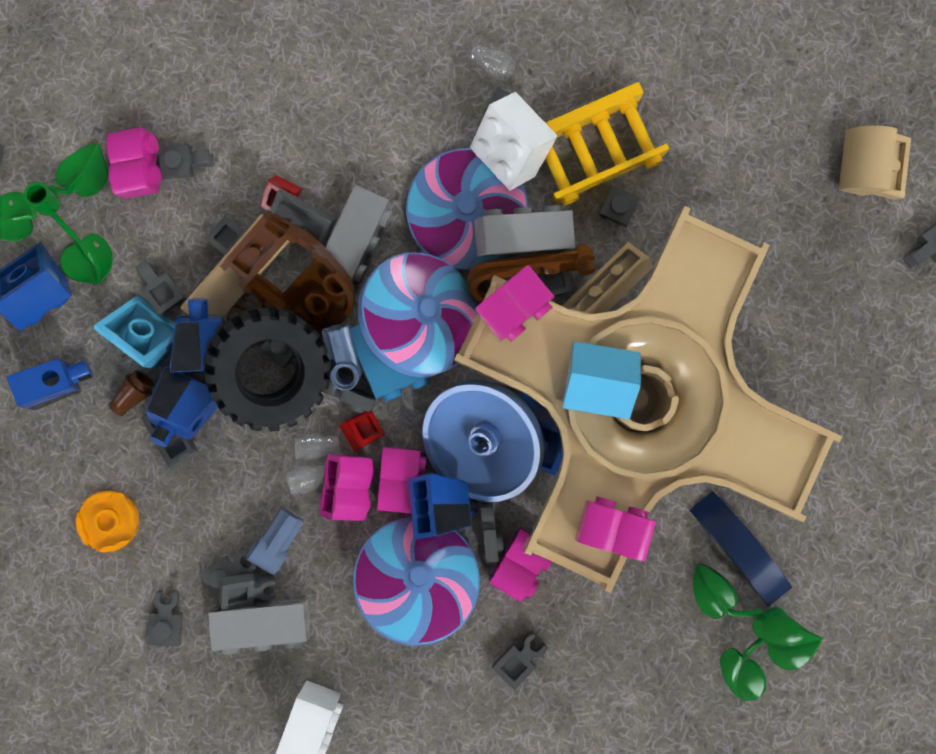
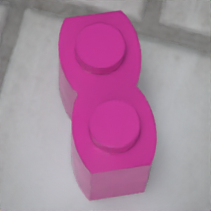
(133, 163)
(515, 303)
(396, 469)
(346, 487)
(615, 529)
(517, 570)

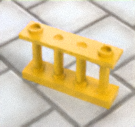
(598, 114)

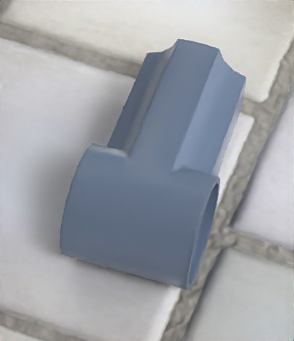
(342, 354)
(271, 548)

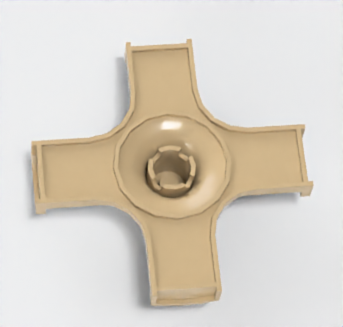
(692, 408)

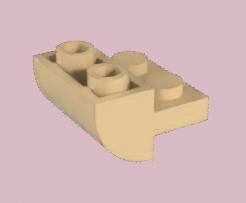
(875, 162)

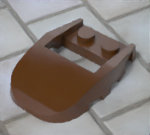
(319, 294)

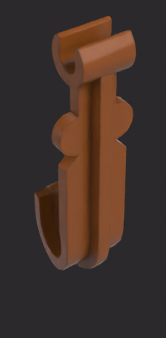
(546, 263)

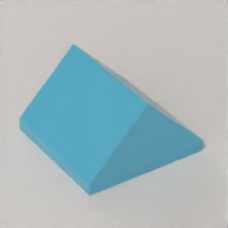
(139, 332)
(602, 380)

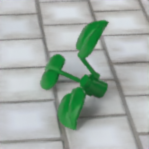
(86, 176)
(787, 641)

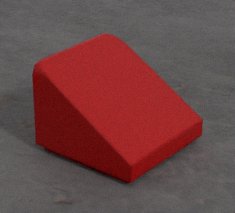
(273, 186)
(359, 430)

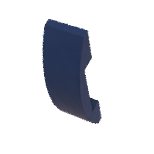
(741, 548)

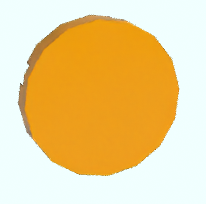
(114, 514)

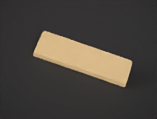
(615, 284)
(222, 286)

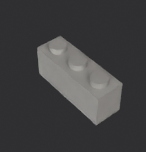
(358, 230)
(524, 231)
(260, 626)

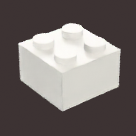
(512, 140)
(311, 721)

